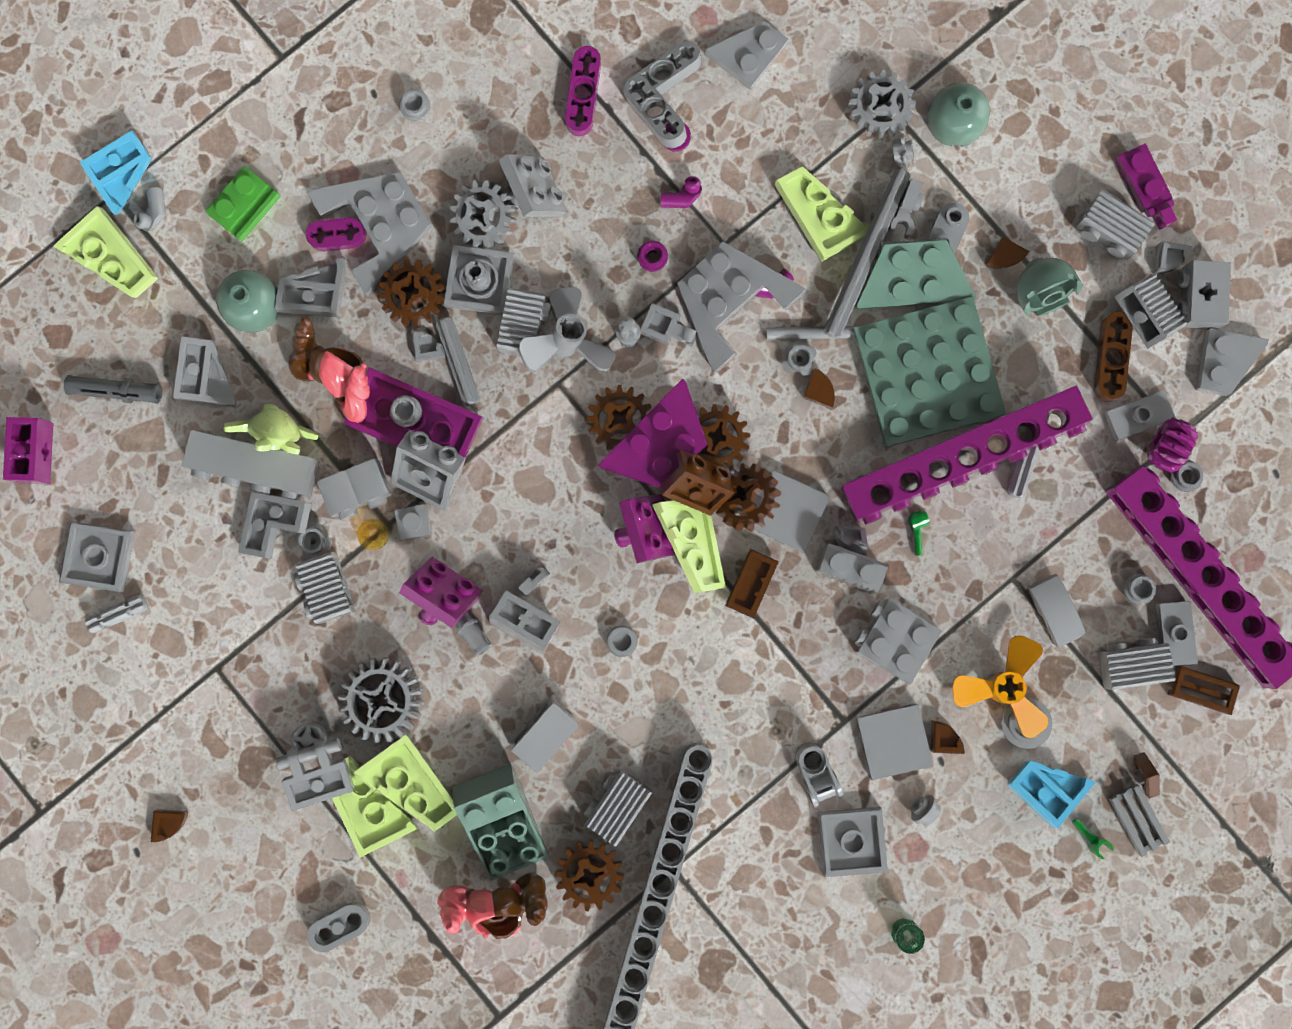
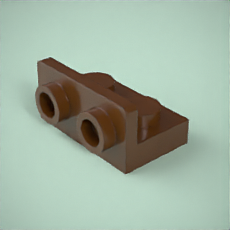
(698, 483)

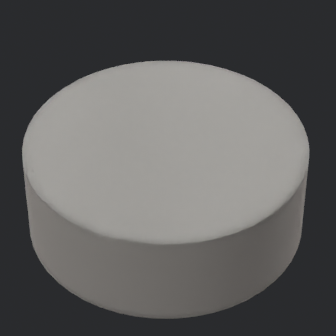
(621, 641)

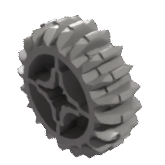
(375, 712)

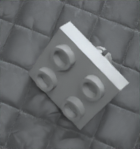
(532, 186)
(478, 279)

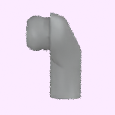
(154, 213)

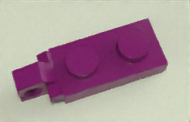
(1147, 185)

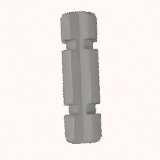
(116, 614)

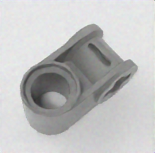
(819, 779)

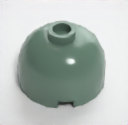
(958, 114)
(1046, 285)
(247, 301)

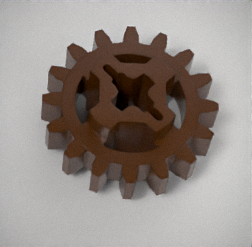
(413, 280)
(610, 409)
(731, 441)
(750, 497)
(575, 880)

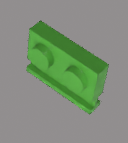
(243, 203)

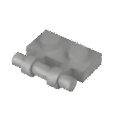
(317, 784)

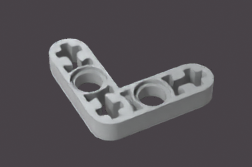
(654, 88)

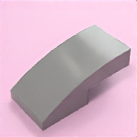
(1057, 610)

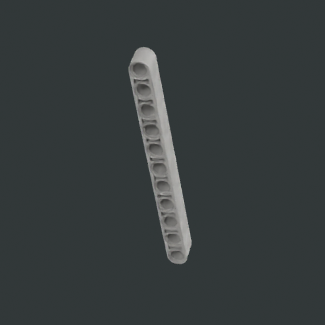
(658, 897)

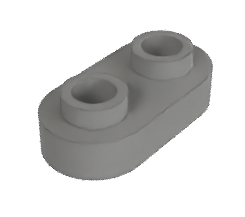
(947, 229)
(340, 927)

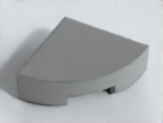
(1170, 256)
(426, 347)
(851, 538)
(530, 583)

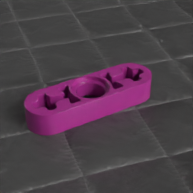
(578, 69)

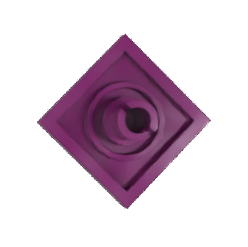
(643, 529)
(440, 593)

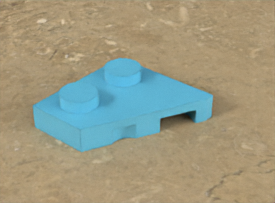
(117, 169)
(1049, 791)

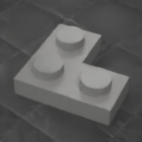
(265, 517)

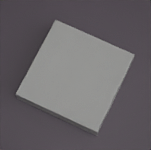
(797, 515)
(97, 557)
(894, 741)
(852, 842)

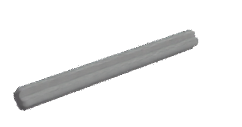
(867, 253)

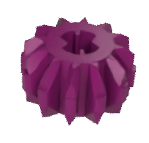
(1172, 445)

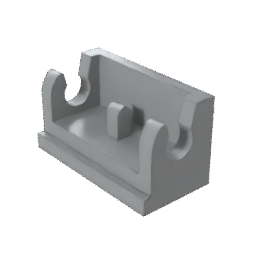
(524, 622)
(543, 735)

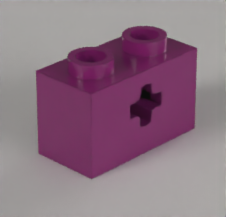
(28, 450)

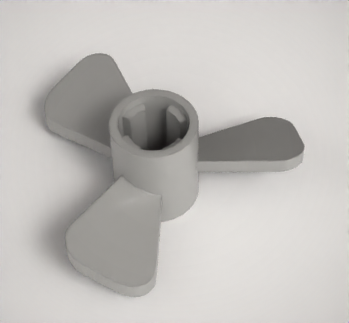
(539, 349)

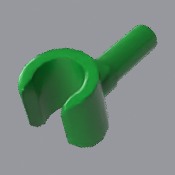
(917, 521)
(1094, 841)

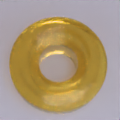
(363, 534)

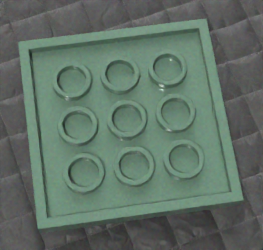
(929, 371)

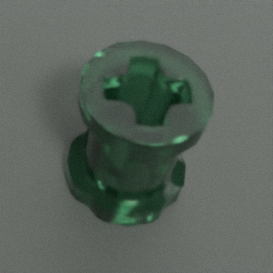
(917, 935)

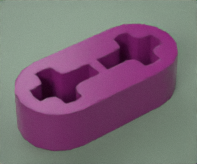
(337, 241)

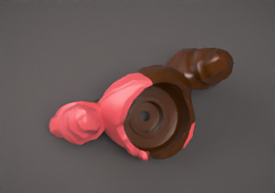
(335, 368)
(495, 911)

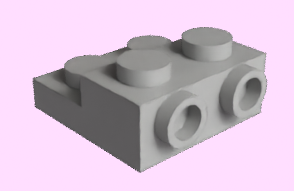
(427, 469)
(897, 640)

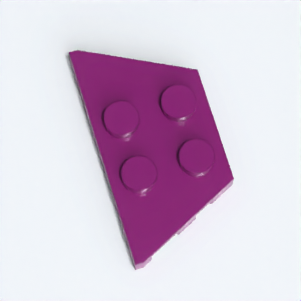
(653, 444)

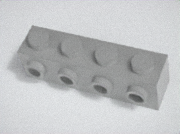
(240, 462)

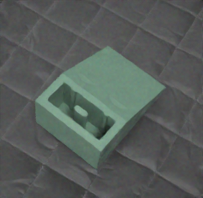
(499, 821)

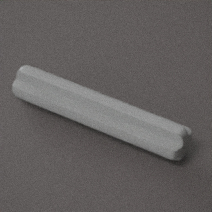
(458, 361)
(1023, 470)

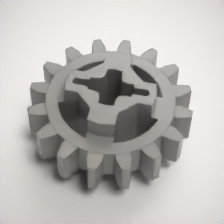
(883, 118)
(495, 217)

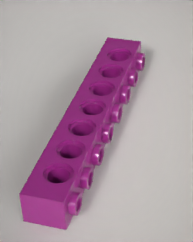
(1066, 405)
(1248, 646)

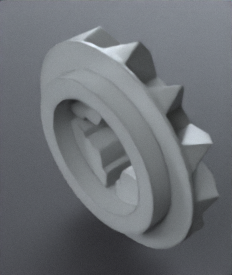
(1012, 731)

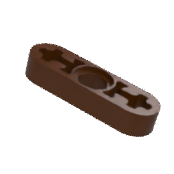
(1102, 364)

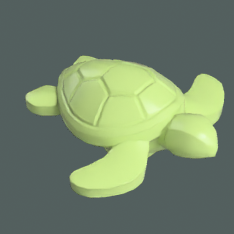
(273, 430)

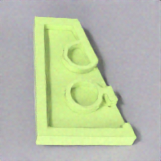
(820, 216)
(106, 251)
(693, 543)
(409, 783)
(370, 816)

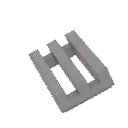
(1152, 844)

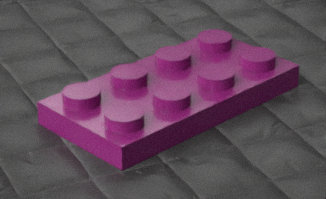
(440, 419)

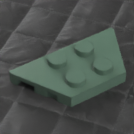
(914, 275)

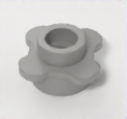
(903, 151)
(794, 351)
(322, 542)

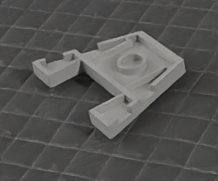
(387, 214)
(721, 288)

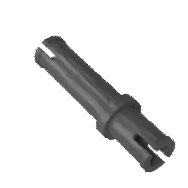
(126, 390)

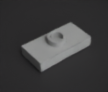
(1139, 415)
(1177, 629)

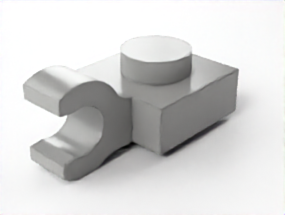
(910, 202)
(663, 325)

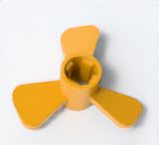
(1020, 658)

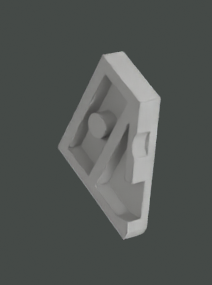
(748, 53)
(313, 291)
(1226, 360)
(201, 374)

